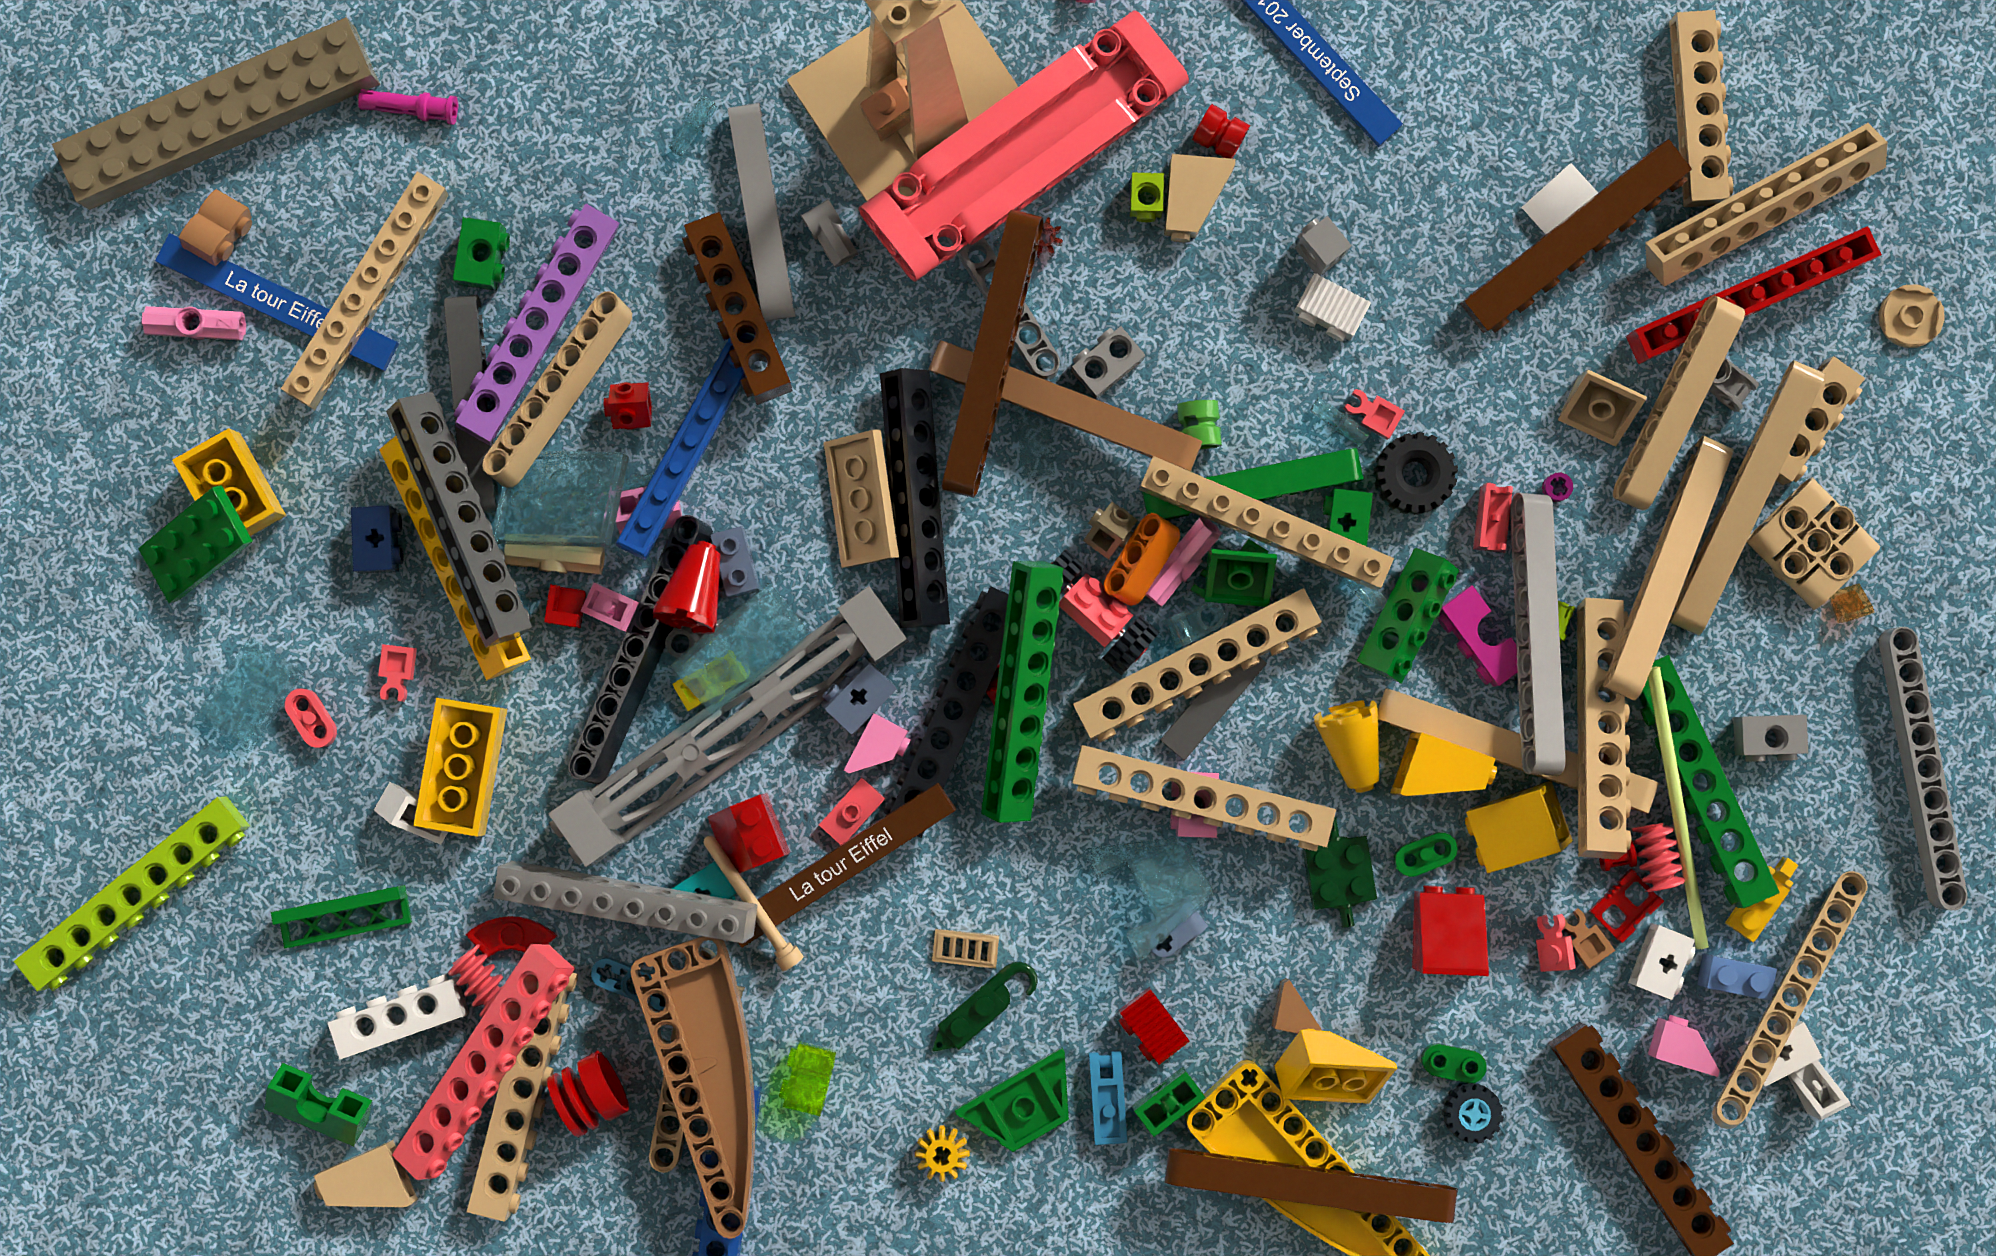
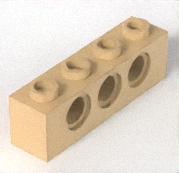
(1844, 386)

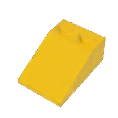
(1331, 1069)

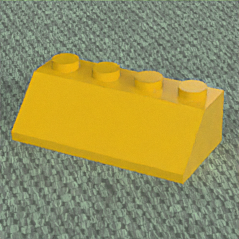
(460, 767)

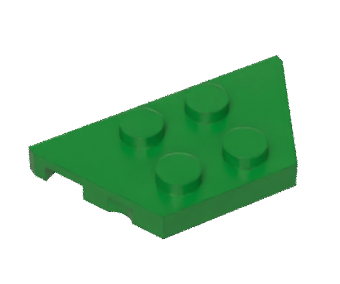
(1022, 1104)

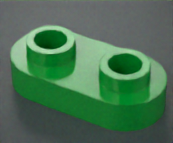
(1424, 854)
(1454, 1063)

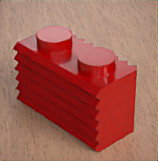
(1153, 1026)

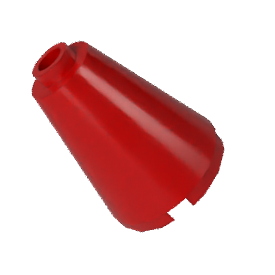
(692, 591)

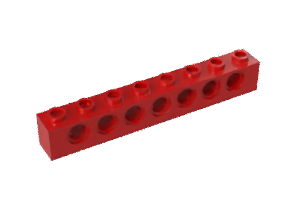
(1760, 291)

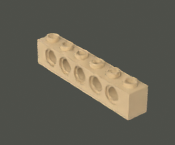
(1706, 30)

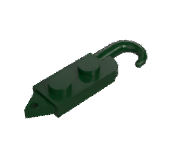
(981, 1007)

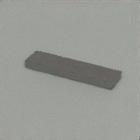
(1208, 710)

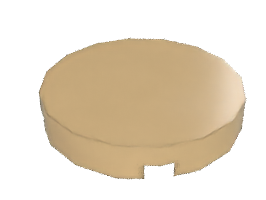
(1900, 318)

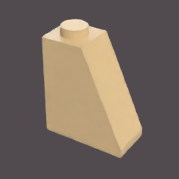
(1192, 192)
(366, 1181)

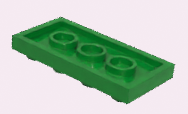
(195, 544)

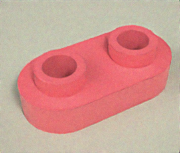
(310, 719)

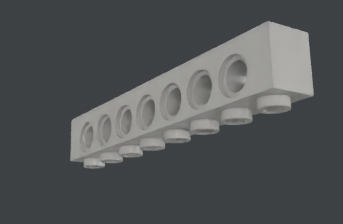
(626, 901)

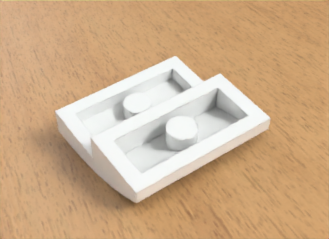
(1559, 199)

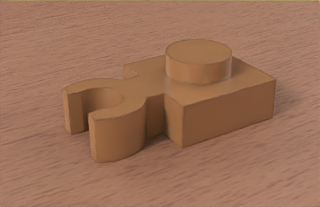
(1589, 944)

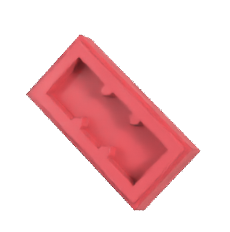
(852, 811)

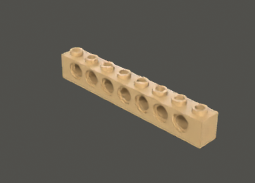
(1766, 204)
(365, 291)
(1266, 524)
(1295, 606)
(1317, 817)
(1594, 839)
(485, 1197)

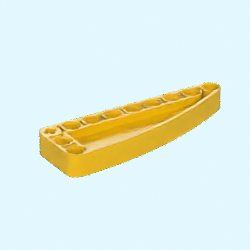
(1258, 1132)

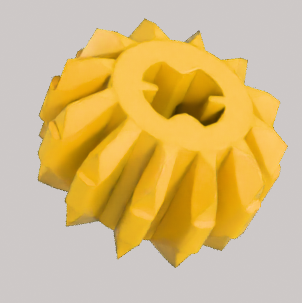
(954, 1155)

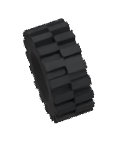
(1439, 471)

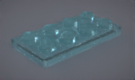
(740, 648)

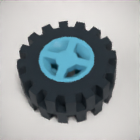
(1484, 1115)

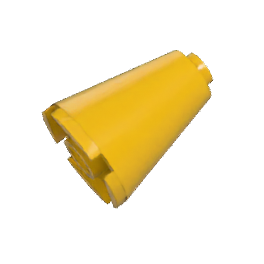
(1353, 742)

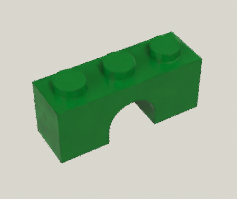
(295, 1098)

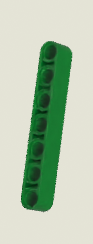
(1277, 480)

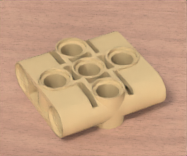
(1812, 568)

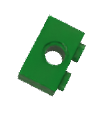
(474, 236)

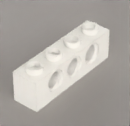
(351, 1038)

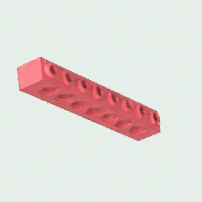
(433, 1134)

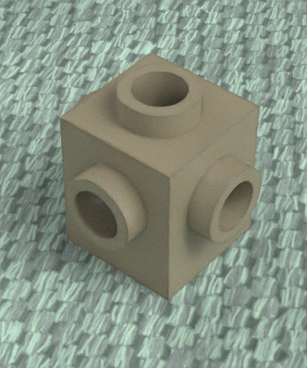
(1110, 529)

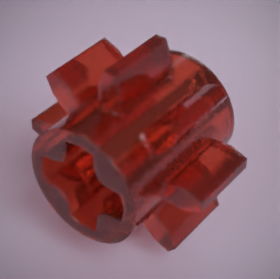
(1048, 247)

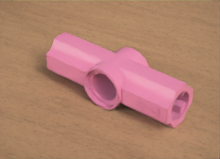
(175, 323)

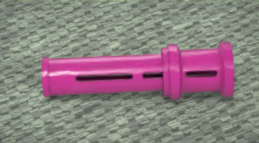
(422, 106)

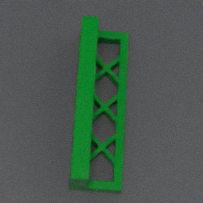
(340, 904)

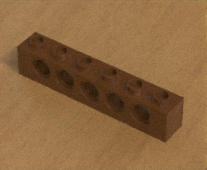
(712, 233)

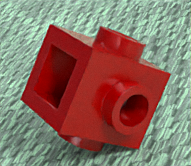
(629, 405)

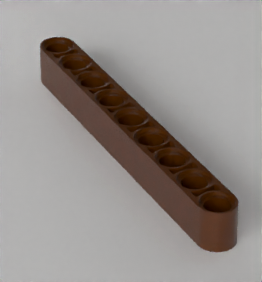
(992, 353)
(1311, 1185)

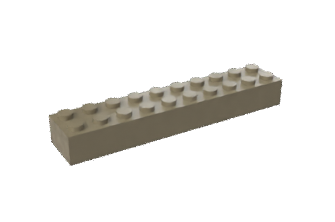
(215, 114)

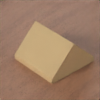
(1601, 407)

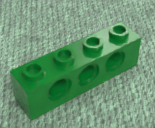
(1408, 599)

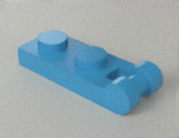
(1108, 1099)

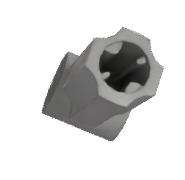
(827, 228)

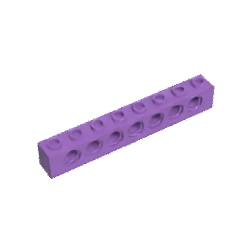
(601, 231)

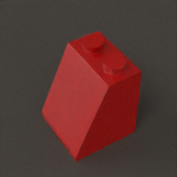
(749, 833)
(1449, 932)

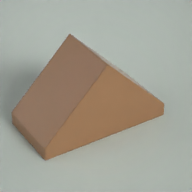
(1291, 1011)

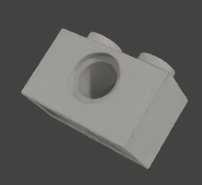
(1322, 245)
(1789, 732)

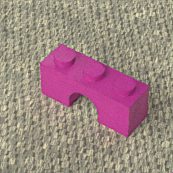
(1462, 617)

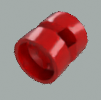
(1220, 132)

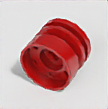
(581, 1096)

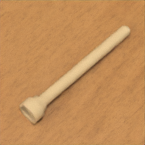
(785, 953)

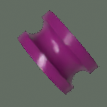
(1567, 485)

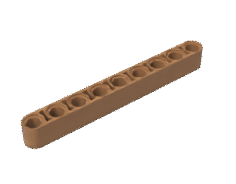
(1076, 410)

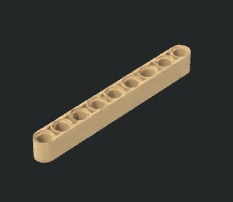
(1746, 496)
(1668, 568)
(1504, 745)
(1801, 988)

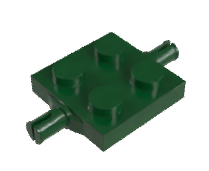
(1340, 874)

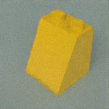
(1441, 767)
(1518, 828)

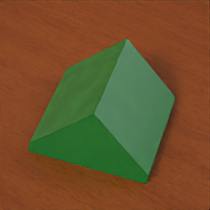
(1239, 577)

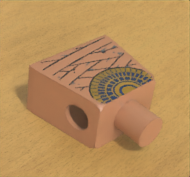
(888, 108)

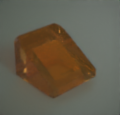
(1851, 603)

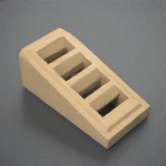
(966, 936)

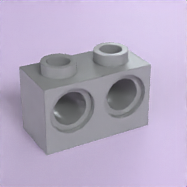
(1112, 367)

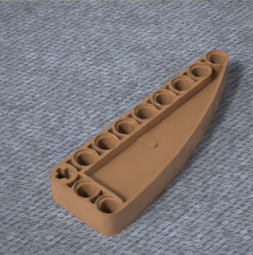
(714, 1042)

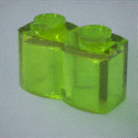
(808, 1079)

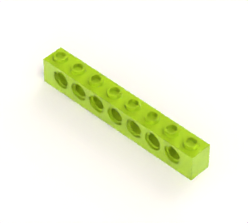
(39, 961)

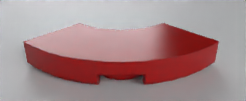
(509, 933)

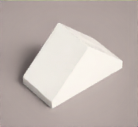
(1818, 1091)

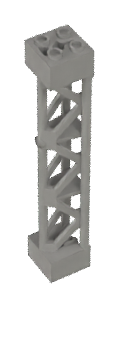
(592, 822)

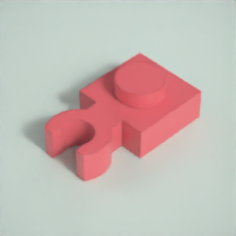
(1378, 415)
(396, 664)
(1554, 950)

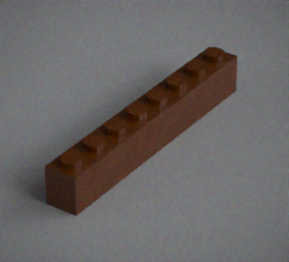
(1576, 236)

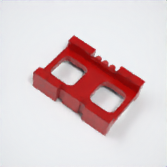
(1633, 913)

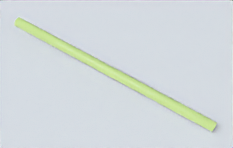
(1677, 808)

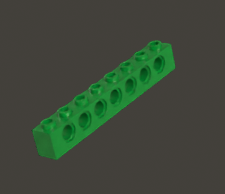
(1022, 690)
(1759, 882)

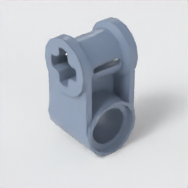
(1182, 934)

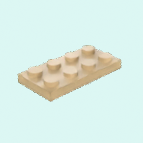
(861, 499)

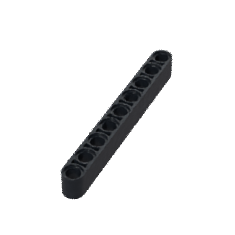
(631, 663)

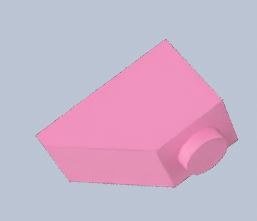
(878, 744)
(1681, 1046)

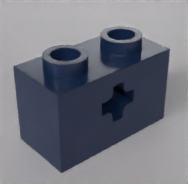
(366, 525)

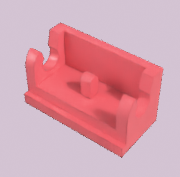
(1493, 518)

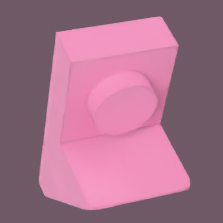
(610, 607)

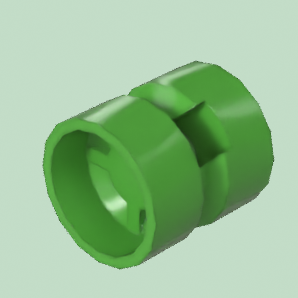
(1199, 421)

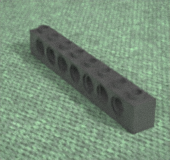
(444, 507)

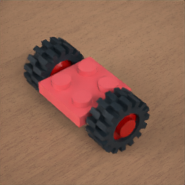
(1103, 615)

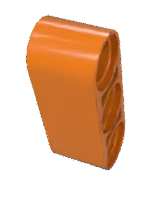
(1141, 559)

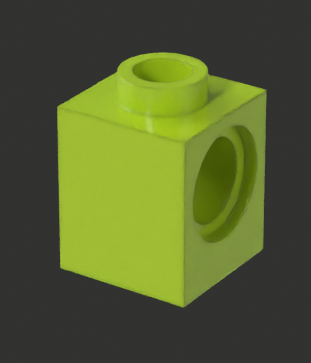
(1149, 183)

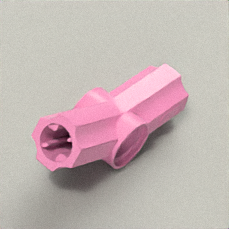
(1184, 560)

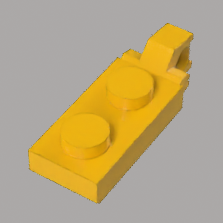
(1753, 919)

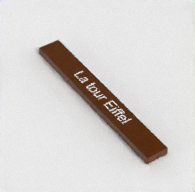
(854, 856)

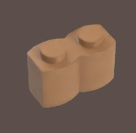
(216, 227)

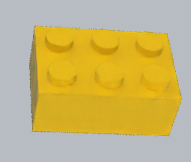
(230, 463)

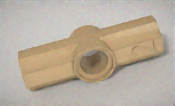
(556, 558)

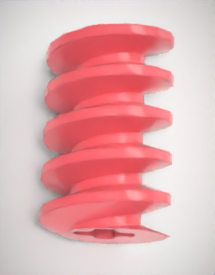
(1658, 856)
(477, 978)

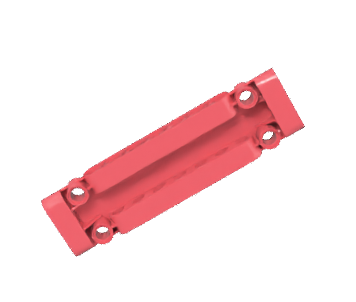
(1024, 145)

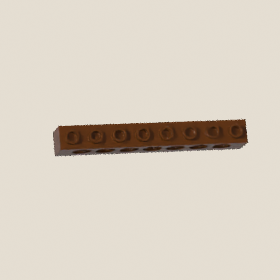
(1713, 1234)

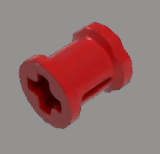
(1629, 858)

